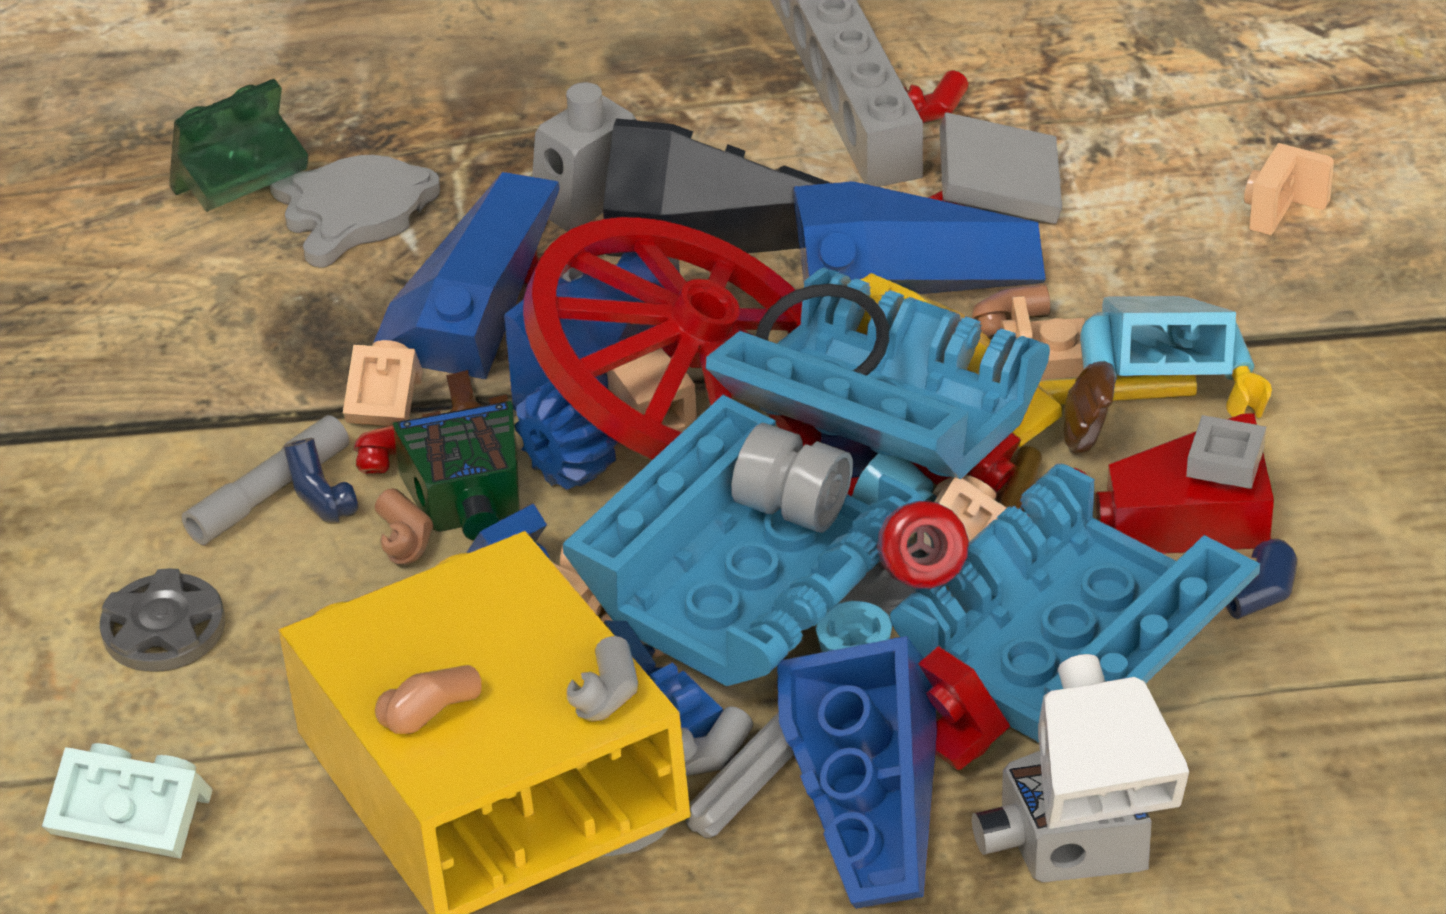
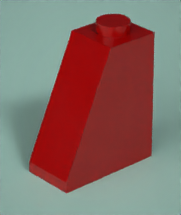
(1170, 512)

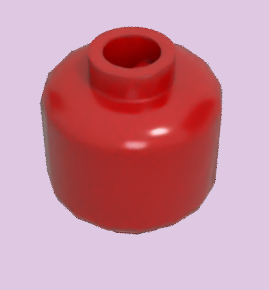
(944, 556)

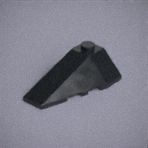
(678, 180)

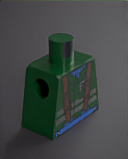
(461, 466)

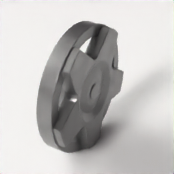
(161, 614)

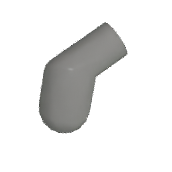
(612, 688)
(719, 746)

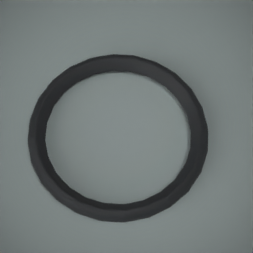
(839, 291)

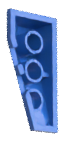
(913, 239)
(462, 291)
(583, 335)
(865, 761)

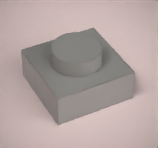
(1226, 451)

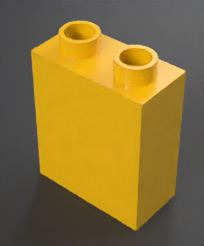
(496, 783)

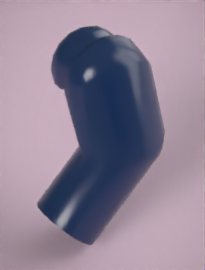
(312, 486)
(1273, 582)

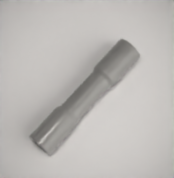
(236, 499)

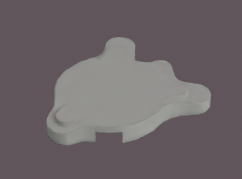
(353, 203)

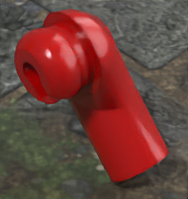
(943, 98)
(374, 450)

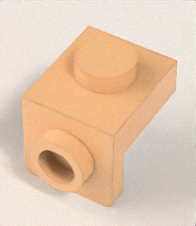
(1286, 178)

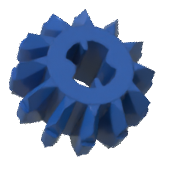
(562, 440)

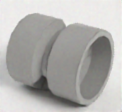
(800, 480)

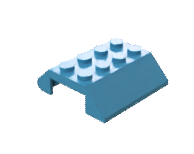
(917, 398)
(713, 575)
(1067, 589)

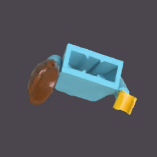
(1156, 339)

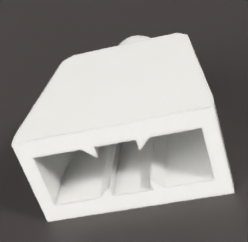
(1105, 748)

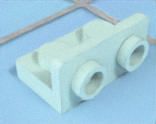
(125, 801)

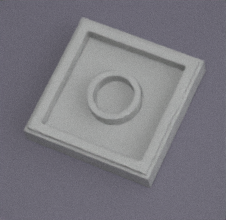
(1000, 168)

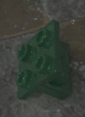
(234, 147)

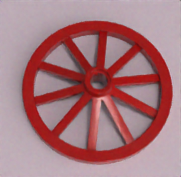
(688, 318)

